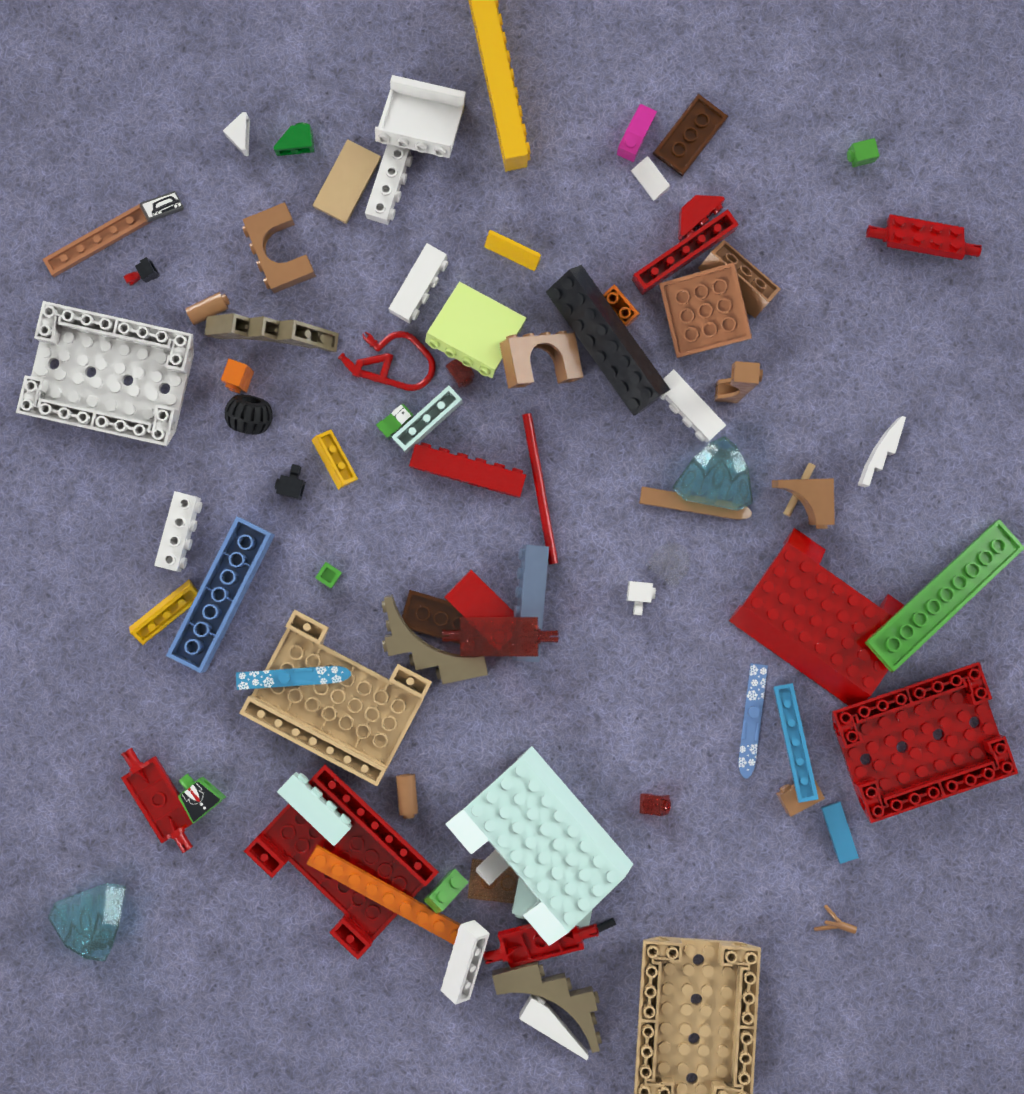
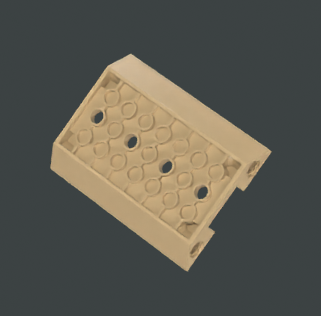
(722, 1018)

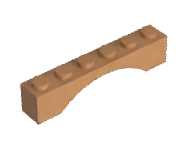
(743, 379)

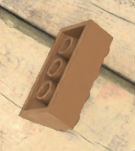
(755, 286)

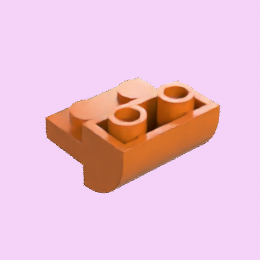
(621, 305)

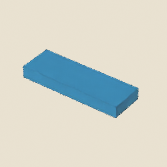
(839, 832)

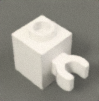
(639, 593)

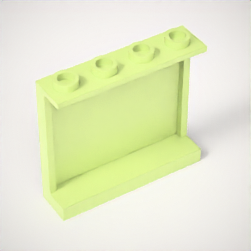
(472, 328)

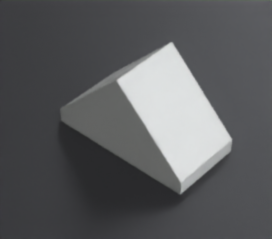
(238, 133)

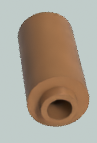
(207, 307)
(407, 795)

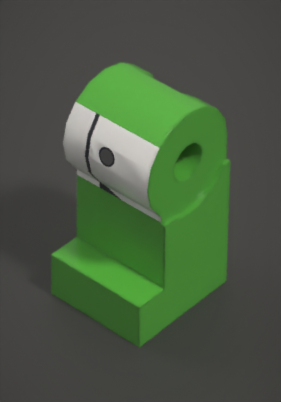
(395, 421)

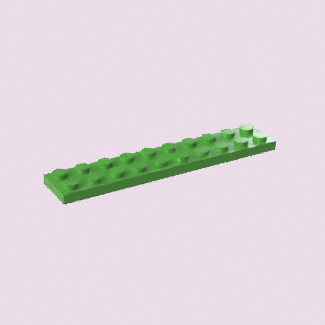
(944, 595)

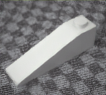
(543, 1018)

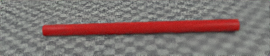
(539, 487)

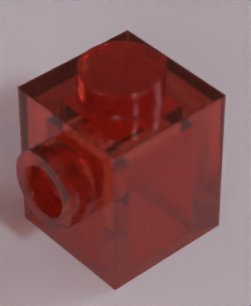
(460, 373)

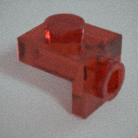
(654, 804)

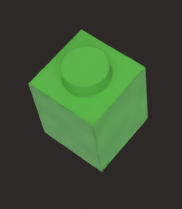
(863, 152)

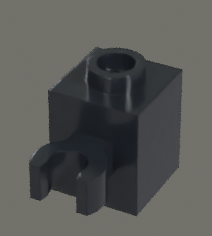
(291, 485)

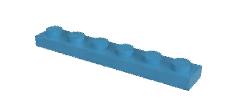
(795, 743)

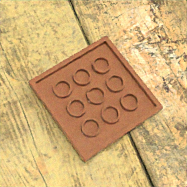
(705, 310)

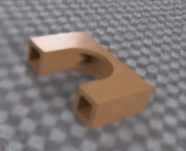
(260, 229)
(560, 346)

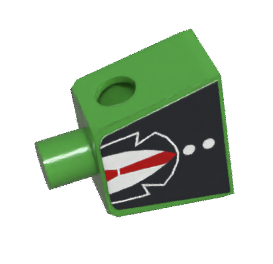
(198, 797)

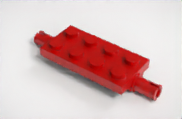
(924, 237)
(157, 799)
(525, 945)

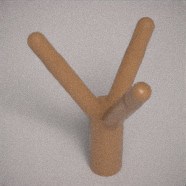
(835, 925)

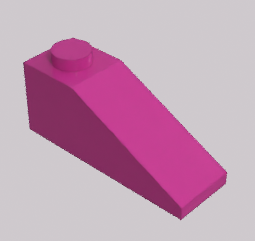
(636, 133)

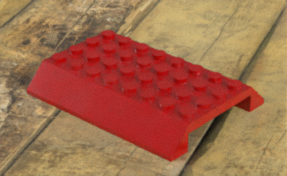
(816, 621)
(367, 845)

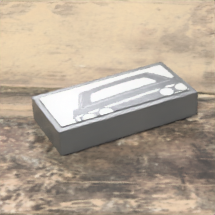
(161, 206)

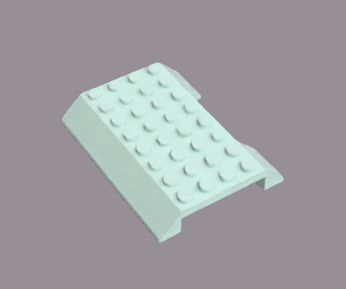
(546, 842)

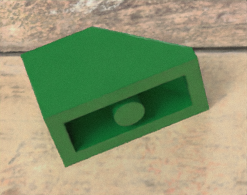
(295, 140)

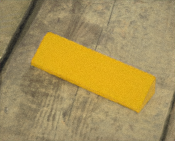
(164, 612)

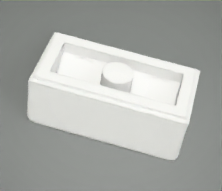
(650, 178)
(492, 867)

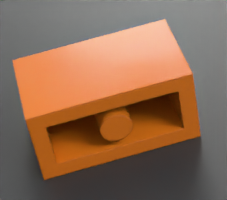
(237, 376)

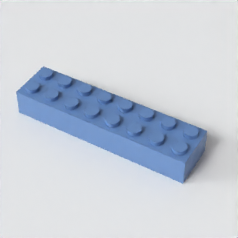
(220, 595)

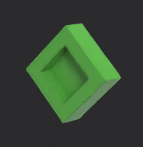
(328, 575)

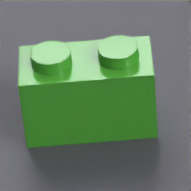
(445, 891)

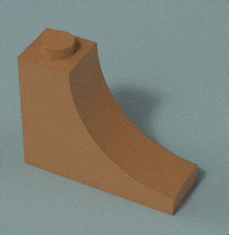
(816, 497)

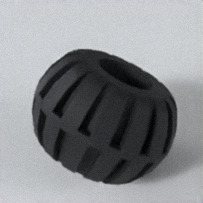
(248, 414)

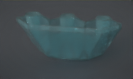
(717, 477)
(89, 920)

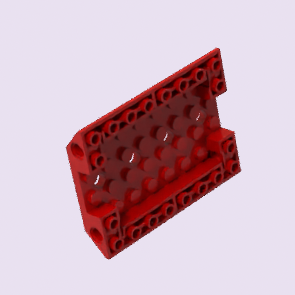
(928, 766)

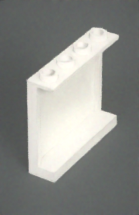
(421, 116)

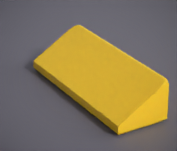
(512, 250)
(334, 459)

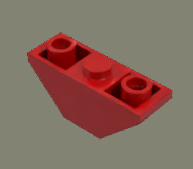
(696, 213)

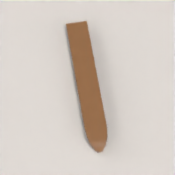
(673, 500)

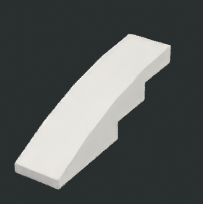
(886, 446)

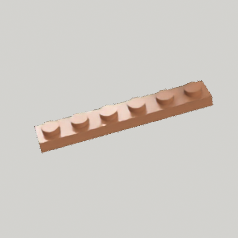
(95, 241)

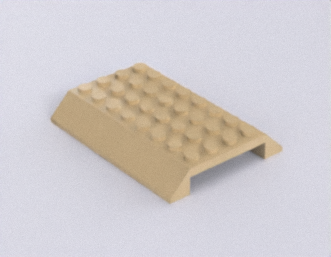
(345, 722)

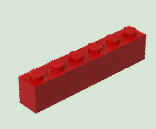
(685, 252)
(466, 470)

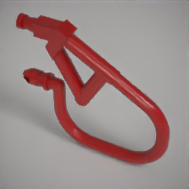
(356, 369)

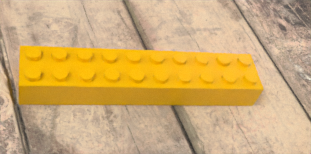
(500, 83)

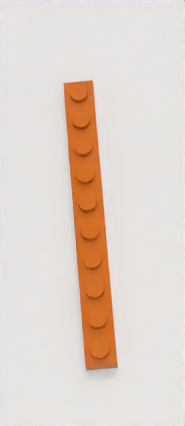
(383, 894)

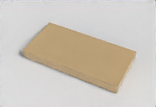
(347, 181)

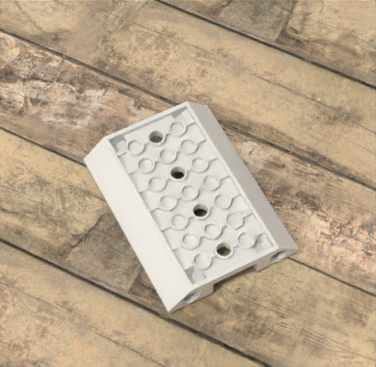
(115, 350)

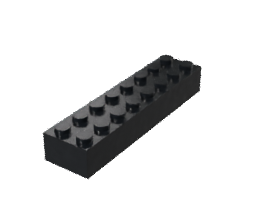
(607, 340)

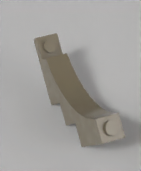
(267, 329)

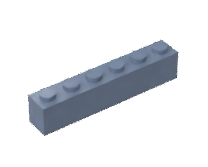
(531, 587)

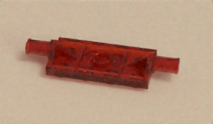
(499, 636)

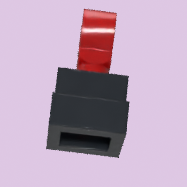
(145, 271)

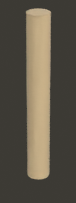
(793, 501)

